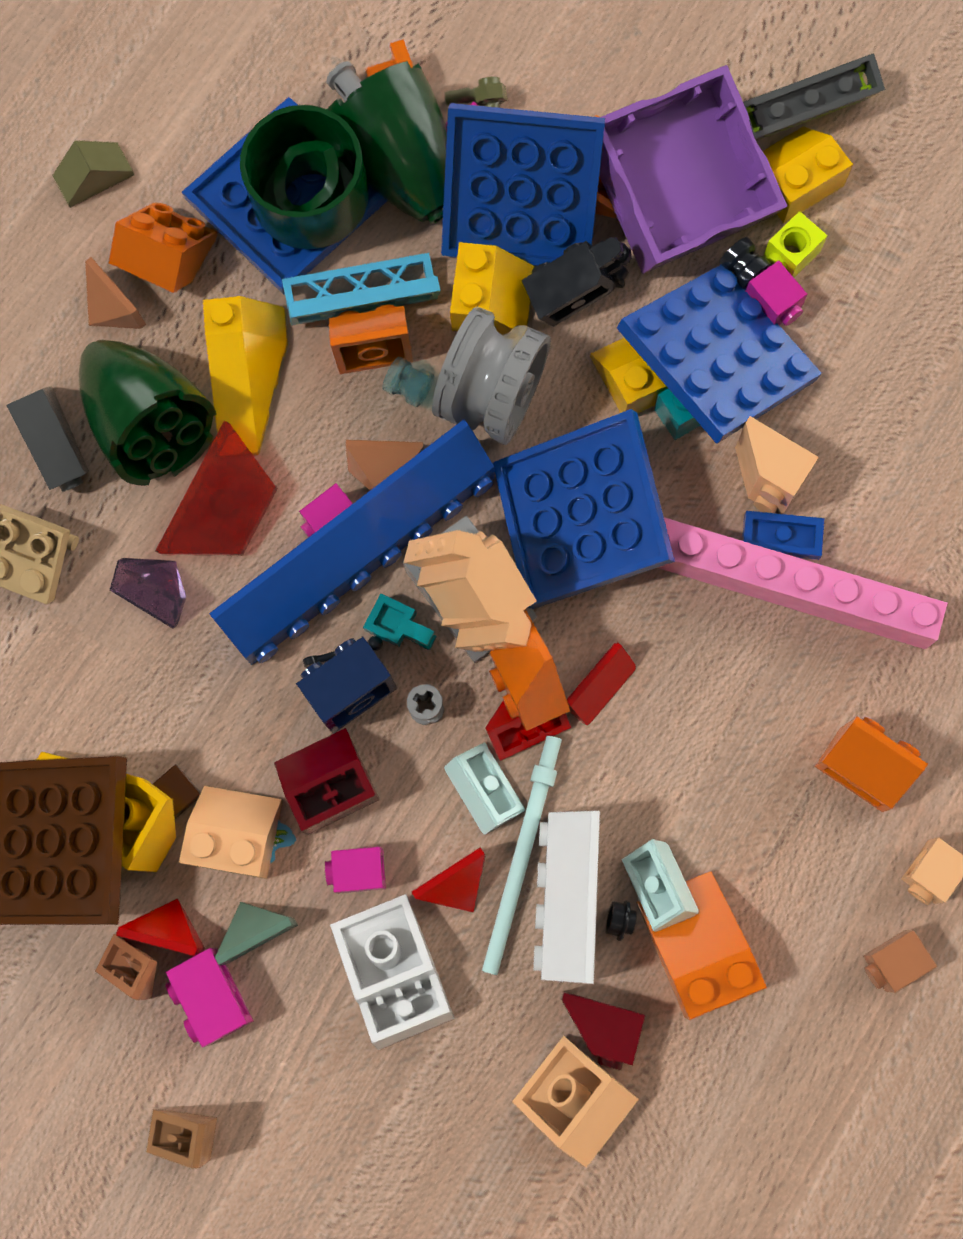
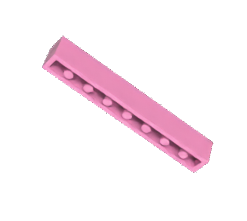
(804, 585)

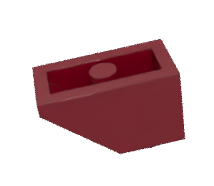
(606, 1029)

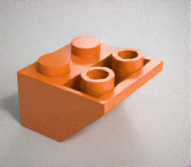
(161, 246)
(871, 763)

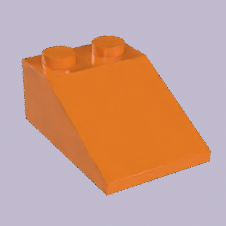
(707, 953)

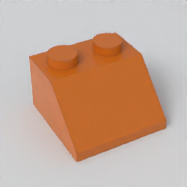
(369, 338)
(530, 681)

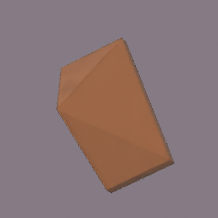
(107, 302)
(377, 460)
(128, 968)

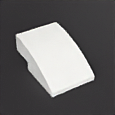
(391, 972)

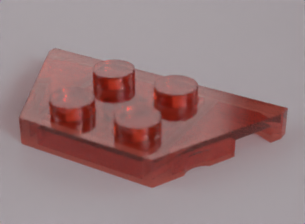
(221, 502)

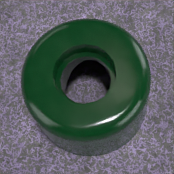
(301, 143)

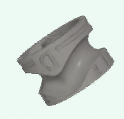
(490, 375)

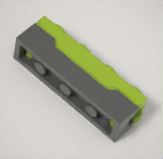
(814, 97)

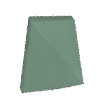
(250, 930)

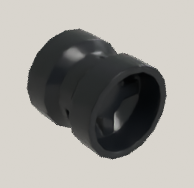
(744, 261)

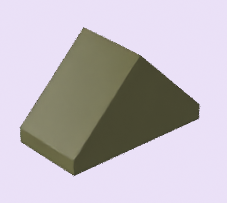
(90, 169)

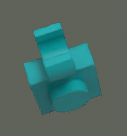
(394, 622)

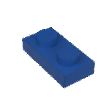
(785, 533)

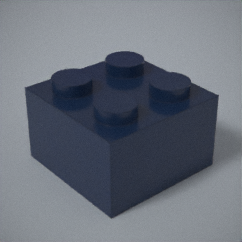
(346, 684)

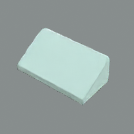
(484, 788)
(660, 885)

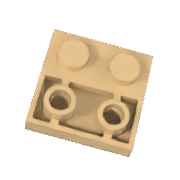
(32, 554)

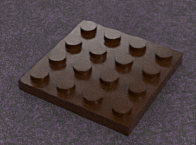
(61, 840)

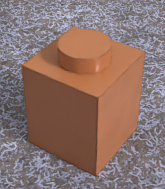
(898, 962)

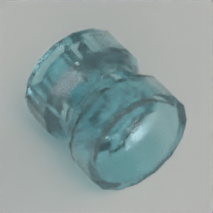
(408, 381)

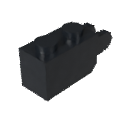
(575, 279)

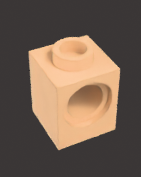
(934, 872)

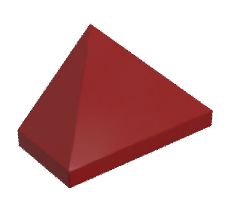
(510, 736)
(456, 885)
(165, 928)

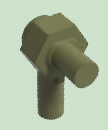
(488, 93)

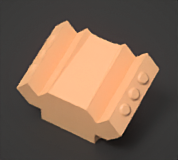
(474, 588)

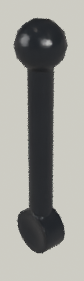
(374, 642)

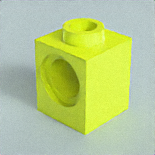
(798, 233)

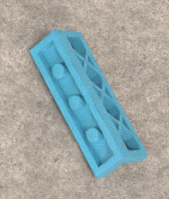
(361, 298)

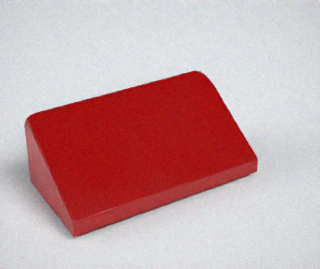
(601, 684)

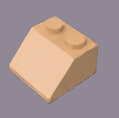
(771, 466)
(231, 832)
(575, 1102)

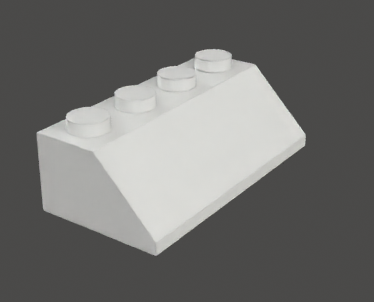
(570, 897)

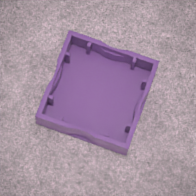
(686, 170)

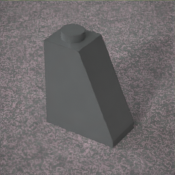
(49, 438)

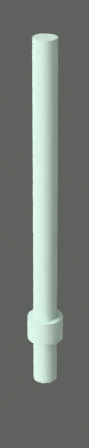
(543, 778)

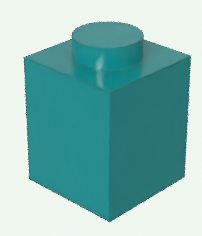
(674, 415)

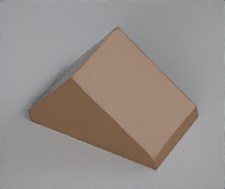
(182, 1137)

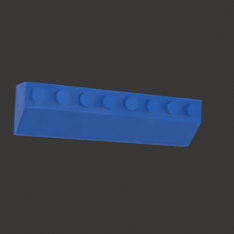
(356, 544)

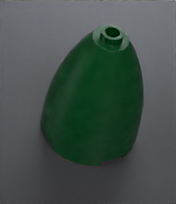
(399, 139)
(135, 399)

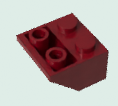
(325, 782)

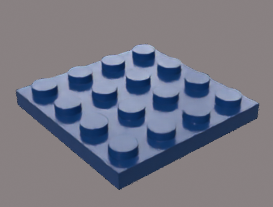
(520, 180)
(226, 205)
(718, 352)
(583, 509)

